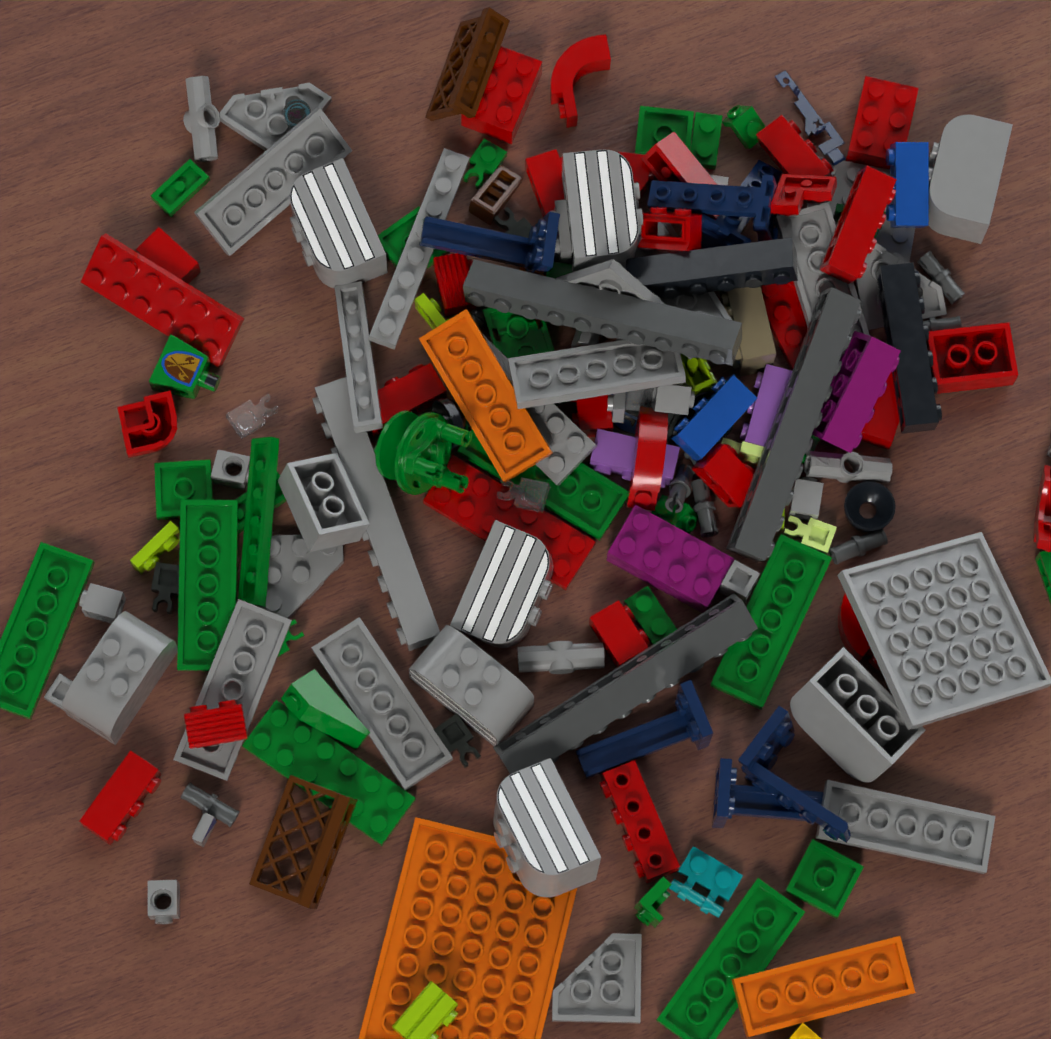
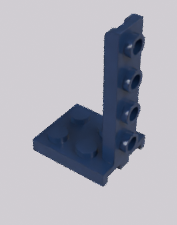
(721, 200)
(728, 229)
(532, 253)
(686, 723)
(762, 756)
(747, 800)

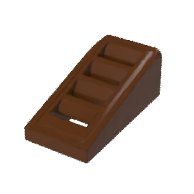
(486, 208)

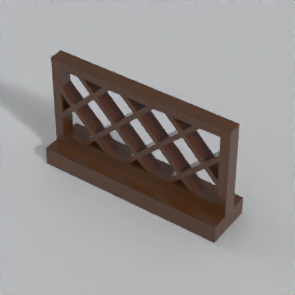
(471, 69)
(326, 850)

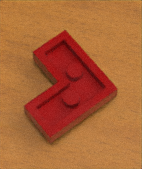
(795, 189)

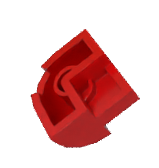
(148, 424)

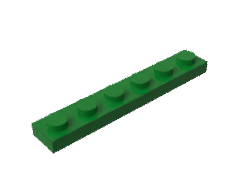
(258, 520)

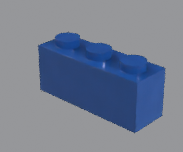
(911, 168)
(713, 417)

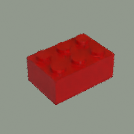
(506, 95)
(880, 120)
(973, 357)

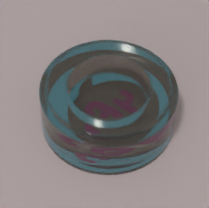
(295, 112)

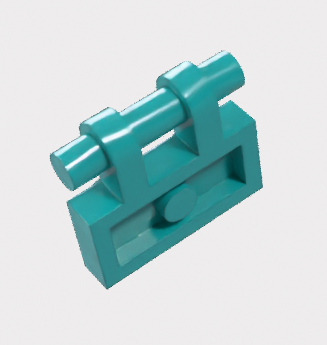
(711, 875)

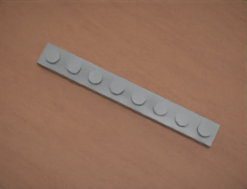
(414, 257)

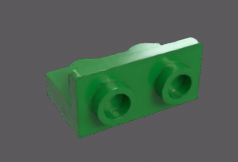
(651, 901)

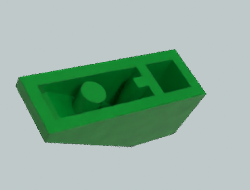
(323, 709)

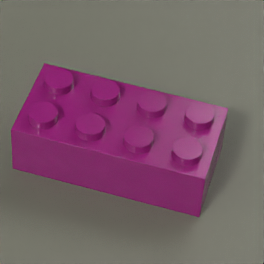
(856, 390)
(669, 559)

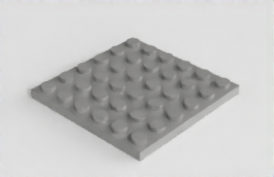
(944, 630)

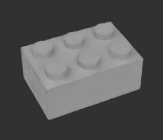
(323, 502)

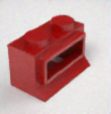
(690, 230)

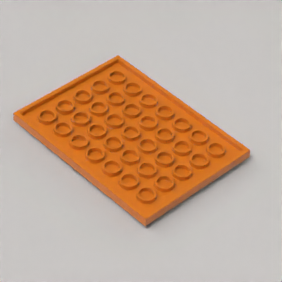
(472, 934)

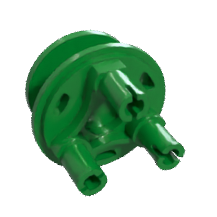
(417, 452)

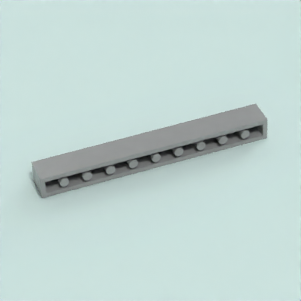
(384, 532)

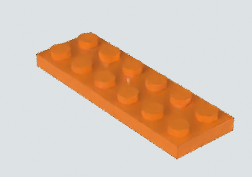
(485, 395)
(823, 986)

